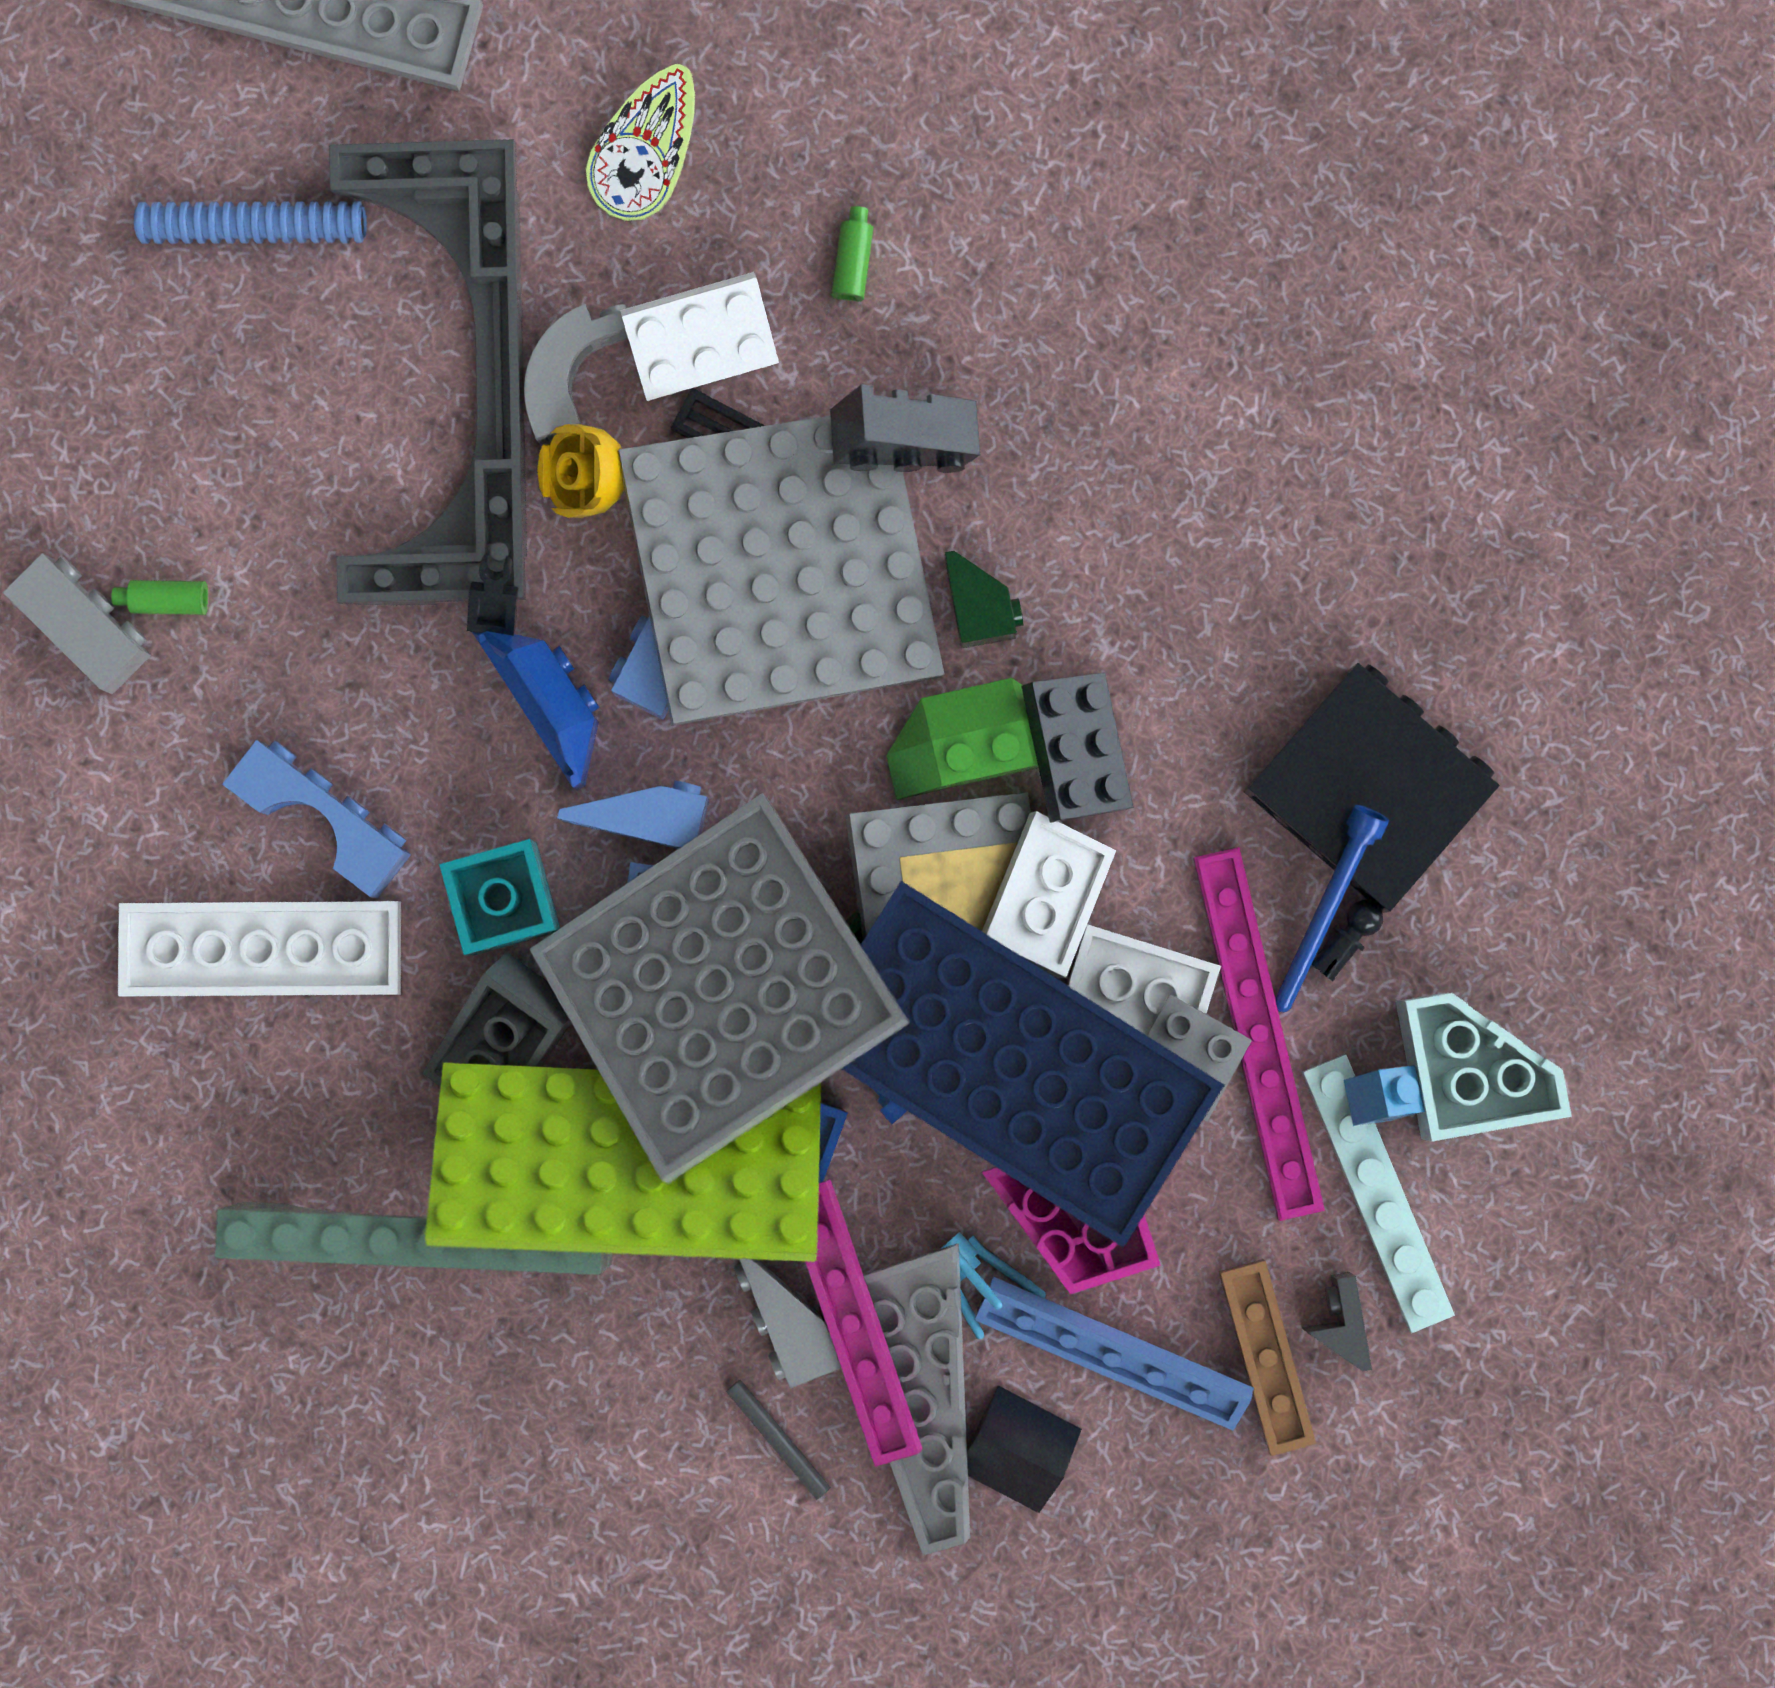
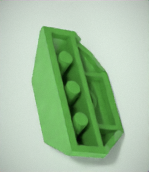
(962, 739)

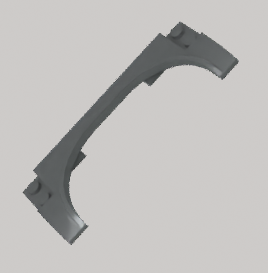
(472, 207)

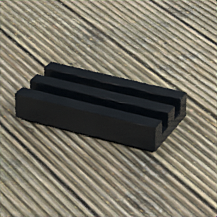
(687, 412)

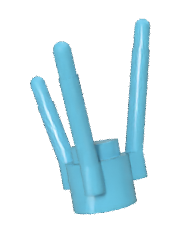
(968, 1262)

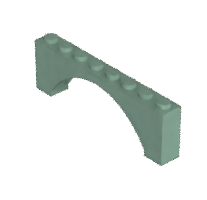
(329, 1236)

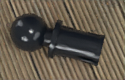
(1363, 920)

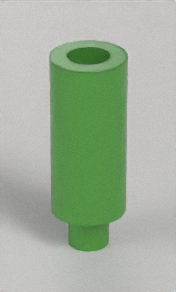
(853, 256)
(163, 597)

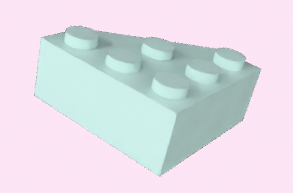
(1475, 1071)

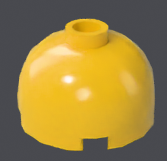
(580, 471)

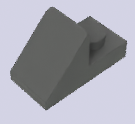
(1348, 1334)

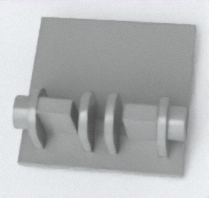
(1200, 1041)

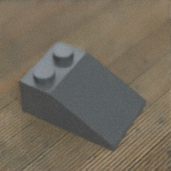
(505, 1021)

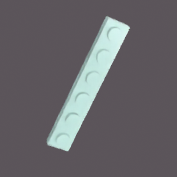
(1379, 1199)

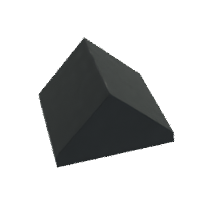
(1021, 1449)

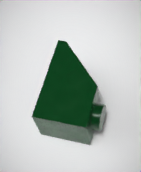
(980, 604)

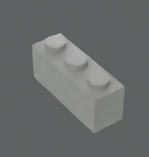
(78, 622)

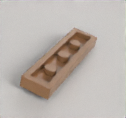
(1267, 1357)

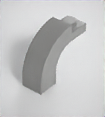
(555, 363)

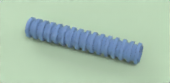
(249, 222)

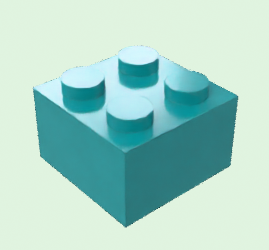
(500, 897)

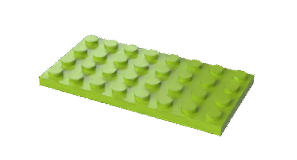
(557, 1168)

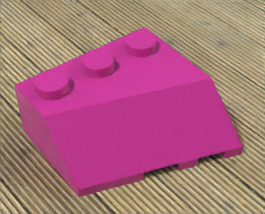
(1070, 1247)

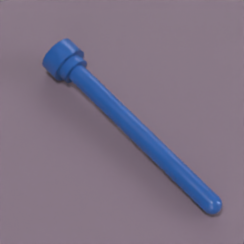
(1364, 828)

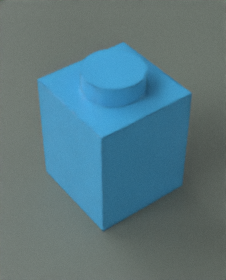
(1384, 1095)

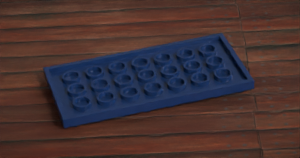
(1027, 1068)

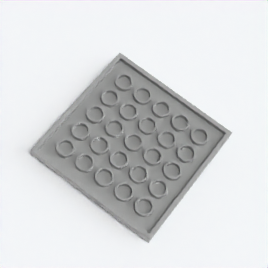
(775, 571)
(717, 988)

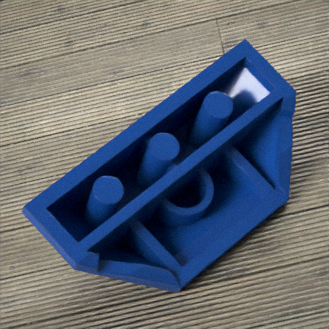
(548, 698)

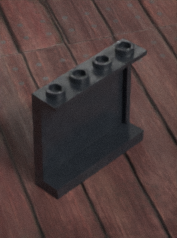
(1380, 755)

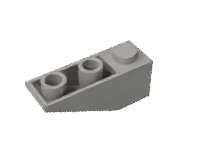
(794, 1326)

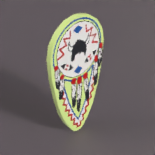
(644, 146)

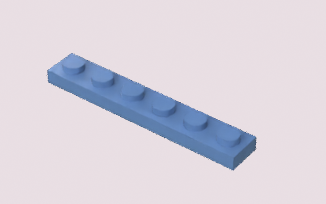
(1116, 1354)

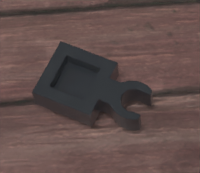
(493, 603)

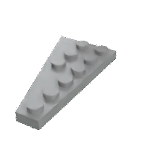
(923, 1330)

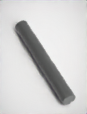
(778, 1439)

